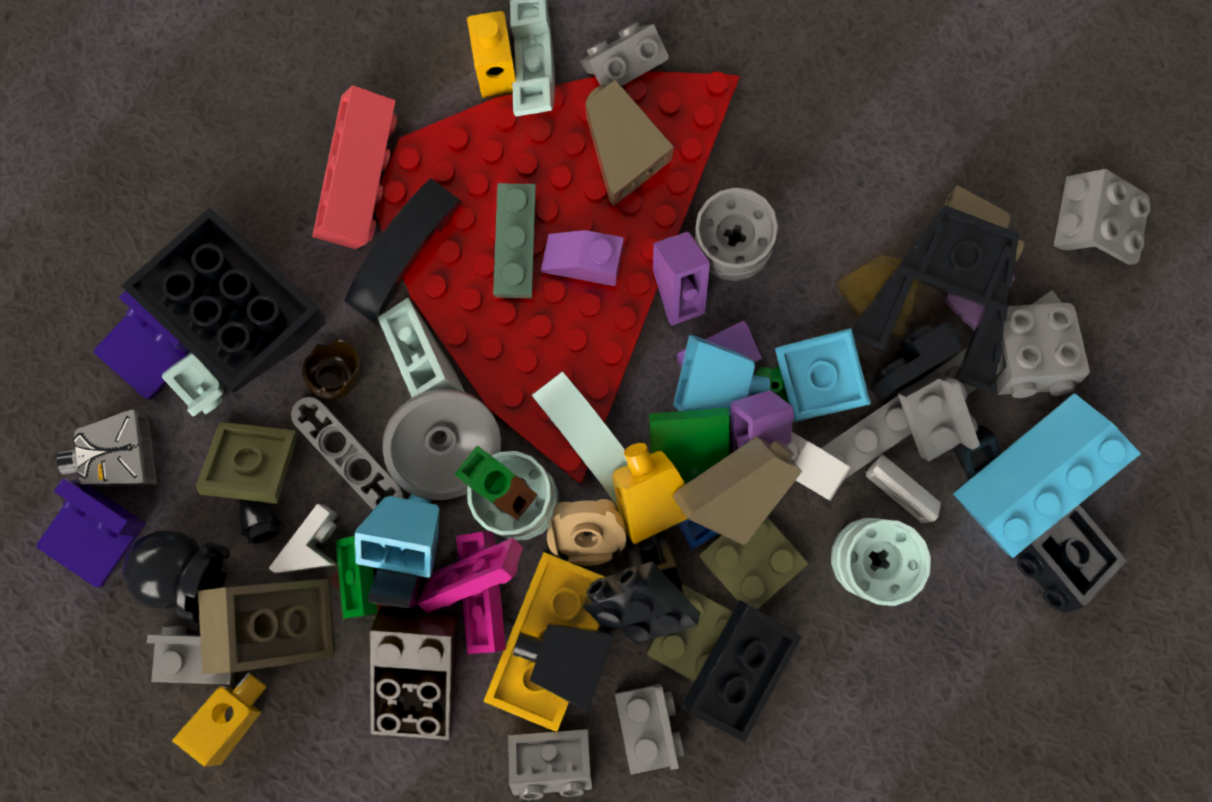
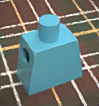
(715, 377)
(399, 536)

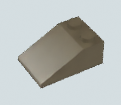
(264, 625)

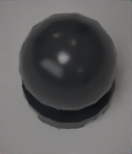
(170, 570)

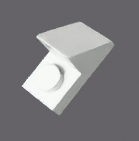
(819, 469)
(301, 550)

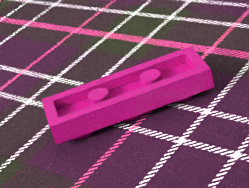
(471, 575)
(483, 611)

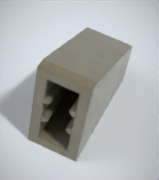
(624, 140)
(740, 489)

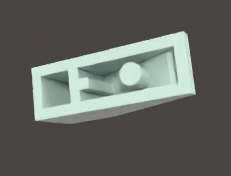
(417, 351)

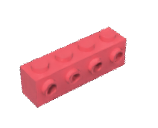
(355, 168)

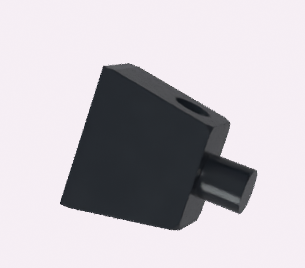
(566, 660)

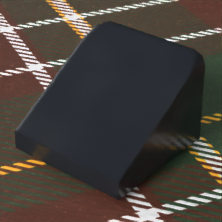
(984, 454)

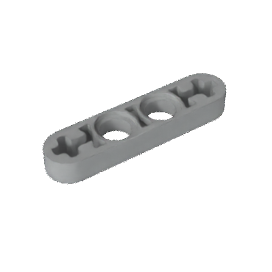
(348, 456)

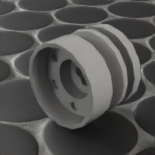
(740, 213)

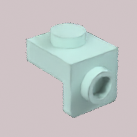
(194, 384)

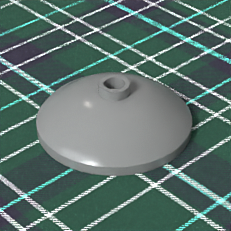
(428, 464)

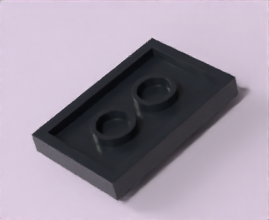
(741, 671)

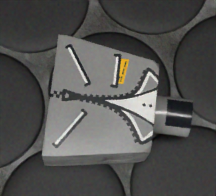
(112, 452)

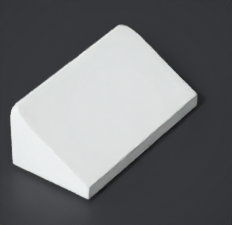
(903, 490)

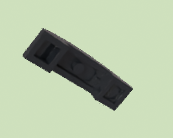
(399, 247)

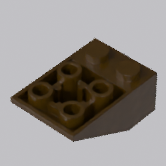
(412, 672)

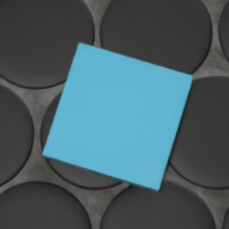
(823, 375)

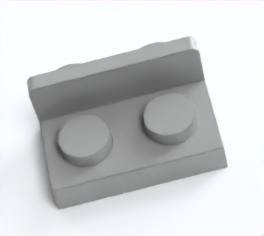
(938, 415)
(179, 658)
(647, 728)
(549, 764)

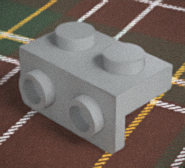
(626, 58)

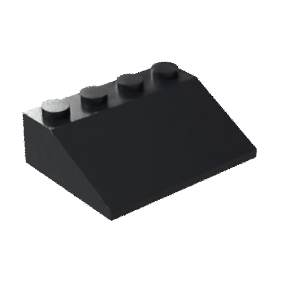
(224, 301)

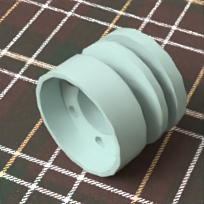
(537, 515)
(902, 558)

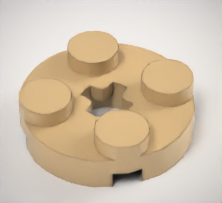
(572, 519)

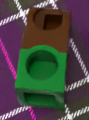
(496, 483)

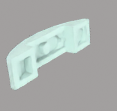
(533, 57)
(582, 429)

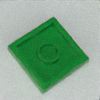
(691, 439)

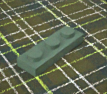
(514, 240)

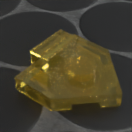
(865, 283)

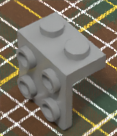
(1104, 214)
(1042, 351)

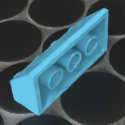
(1045, 474)

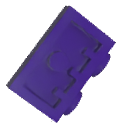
(140, 349)
(89, 532)

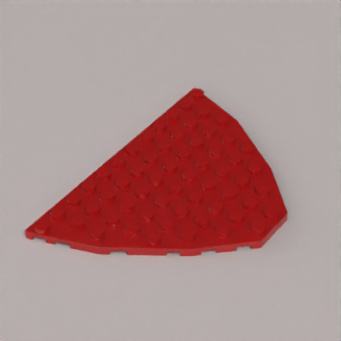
(570, 324)

